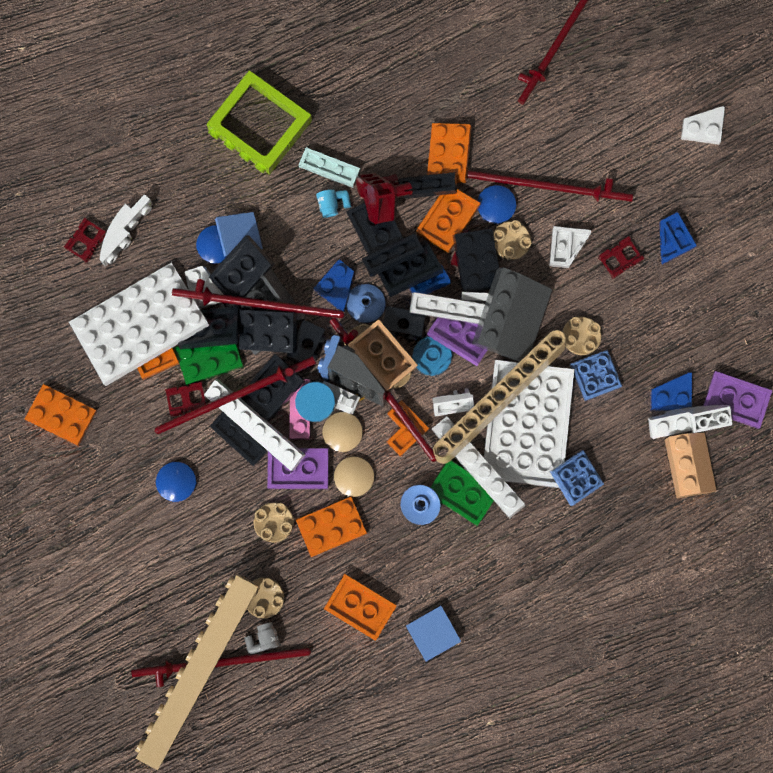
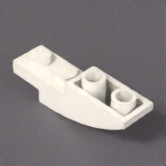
(117, 235)
(690, 419)

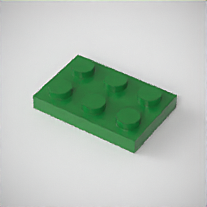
(207, 362)
(462, 493)

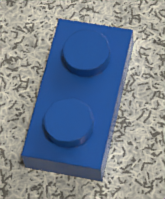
(432, 284)

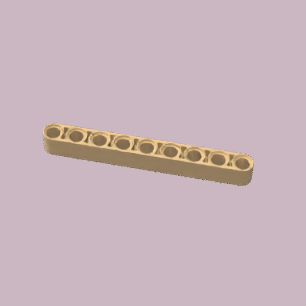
(503, 387)

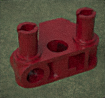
(381, 195)

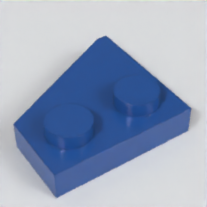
(674, 238)
(336, 285)
(673, 394)

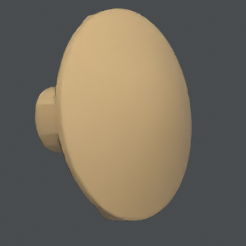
(512, 240)
(582, 335)
(342, 432)
(354, 476)
(273, 522)
(267, 598)

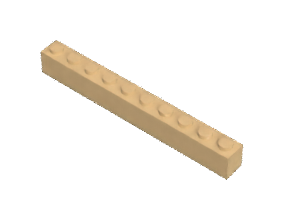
(197, 671)

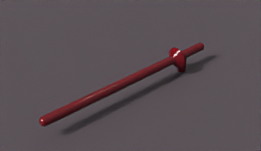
(538, 74)
(595, 192)
(207, 296)
(347, 338)
(281, 374)
(169, 668)

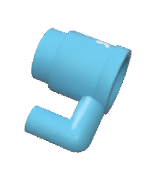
(328, 201)

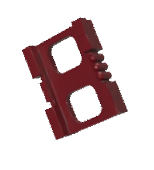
(90, 243)
(617, 253)
(184, 391)

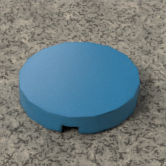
(431, 357)
(315, 402)

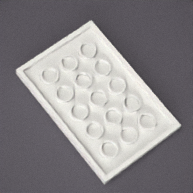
(137, 324)
(533, 429)

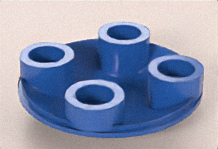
(496, 204)
(209, 245)
(175, 481)

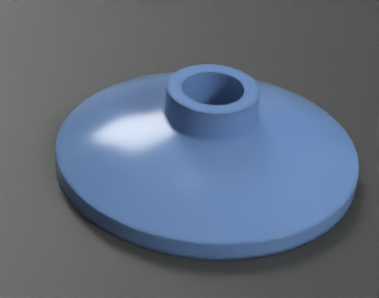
(362, 312)
(416, 513)

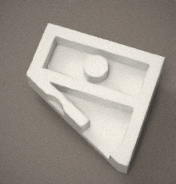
(704, 126)
(566, 245)
(201, 273)

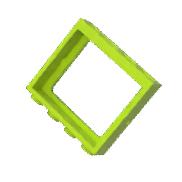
(262, 163)

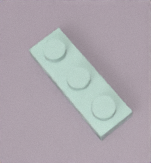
(329, 167)

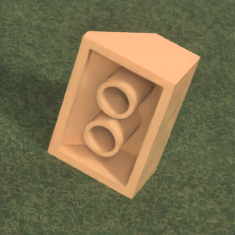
(383, 355)
(690, 464)

